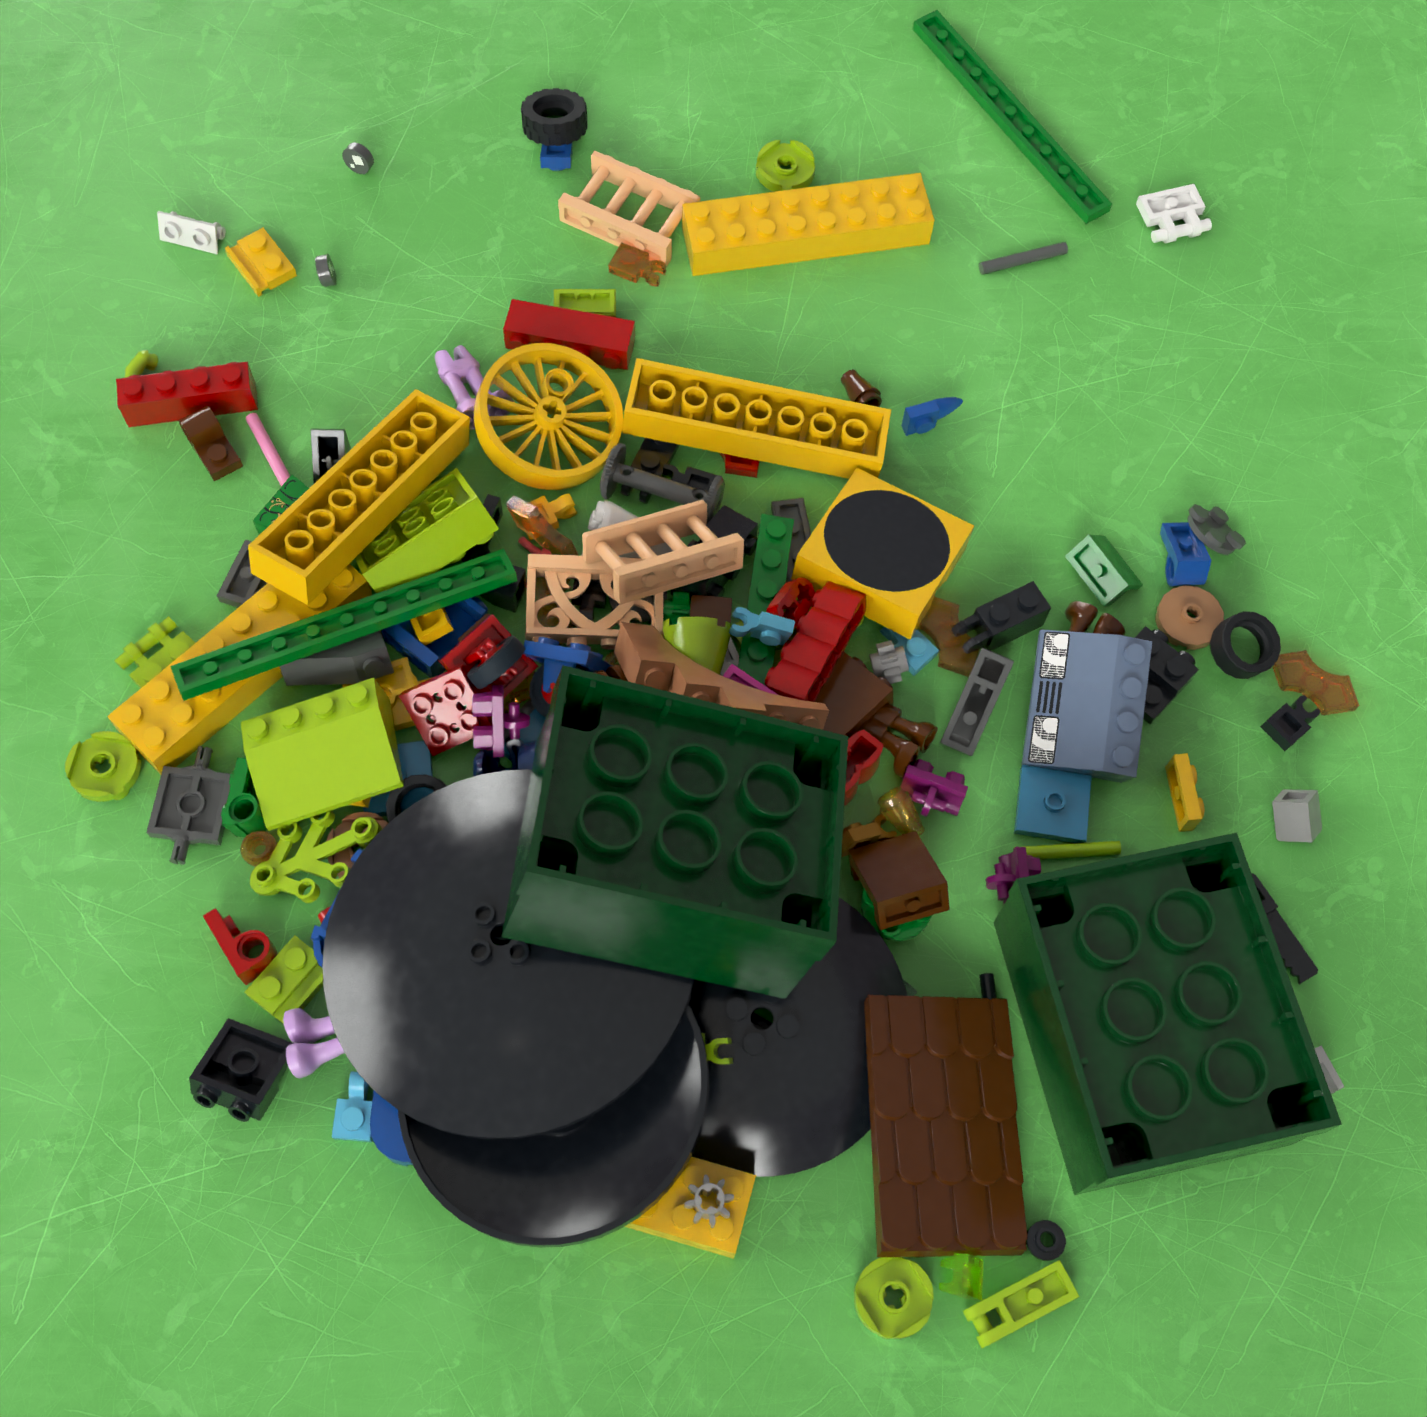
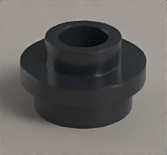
(1035, 1246)

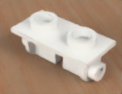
(190, 232)

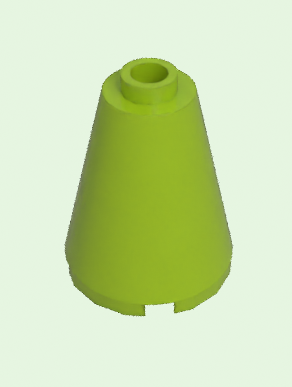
(699, 640)

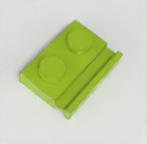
(288, 980)

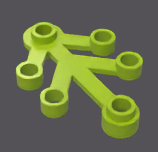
(309, 857)

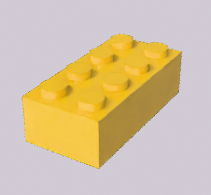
(675, 1222)

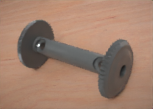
(617, 472)

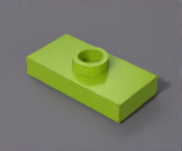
(587, 300)

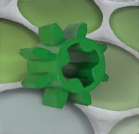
(677, 607)

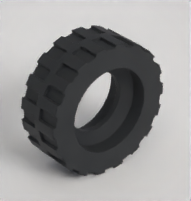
(554, 130)

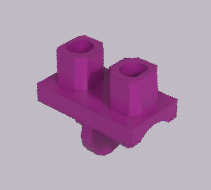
(493, 705)
(933, 790)
(1011, 867)

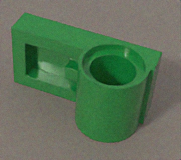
(240, 802)

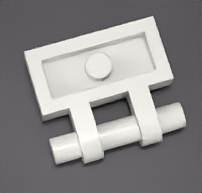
(1173, 205)

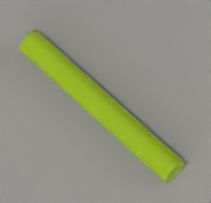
(1074, 850)

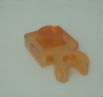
(634, 263)

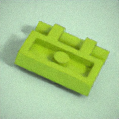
(169, 652)

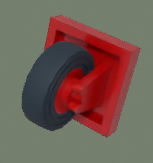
(491, 657)

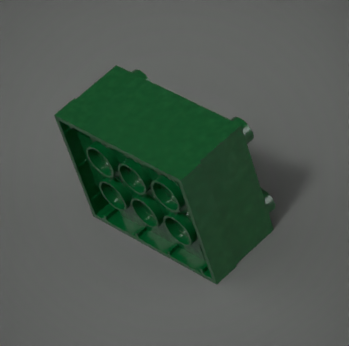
(680, 836)
(1160, 1014)

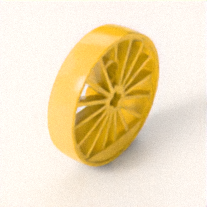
(533, 414)

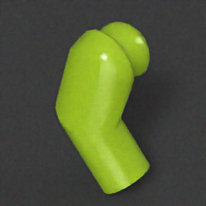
(141, 361)

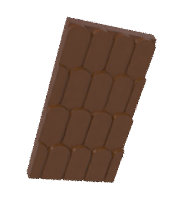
(944, 1127)

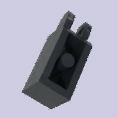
(1004, 618)

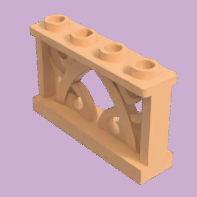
(556, 571)

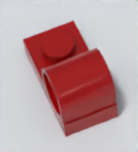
(238, 947)

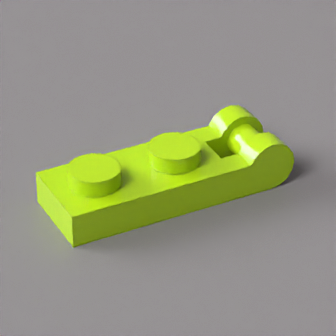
(1022, 1303)

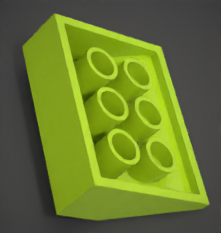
(427, 534)
(322, 753)

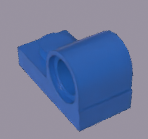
(1187, 555)

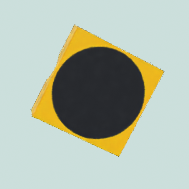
(886, 548)

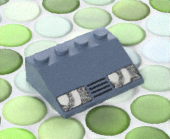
(1087, 704)

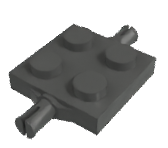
(189, 805)

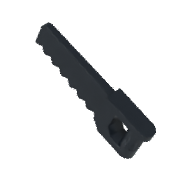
(1290, 949)

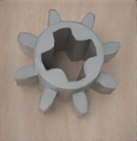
(889, 662)
(706, 1189)

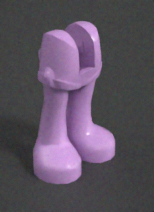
(465, 370)
(303, 1030)

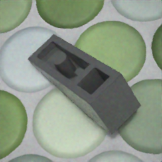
(341, 664)
(977, 701)

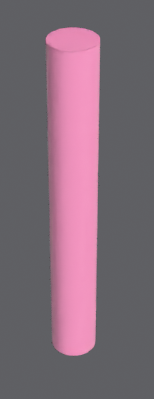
(268, 447)

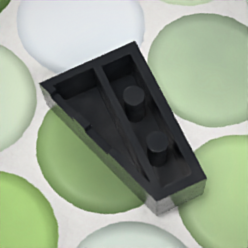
(722, 524)

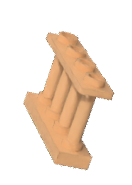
(615, 229)
(669, 570)

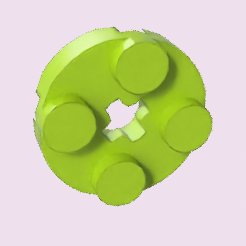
(779, 179)
(108, 785)
(916, 1302)

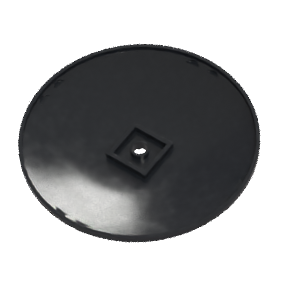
(471, 1028)

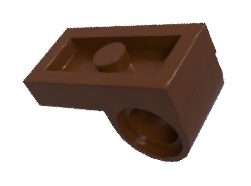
(210, 443)

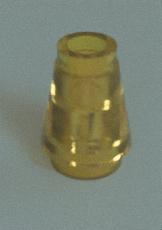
(900, 811)

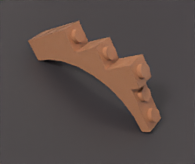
(657, 664)

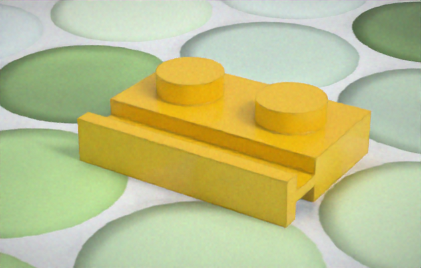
(261, 261)

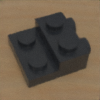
(1168, 673)
(240, 1071)

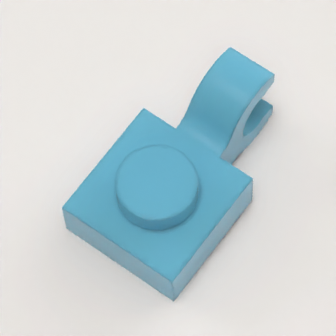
(767, 627)
(918, 650)
(353, 1114)

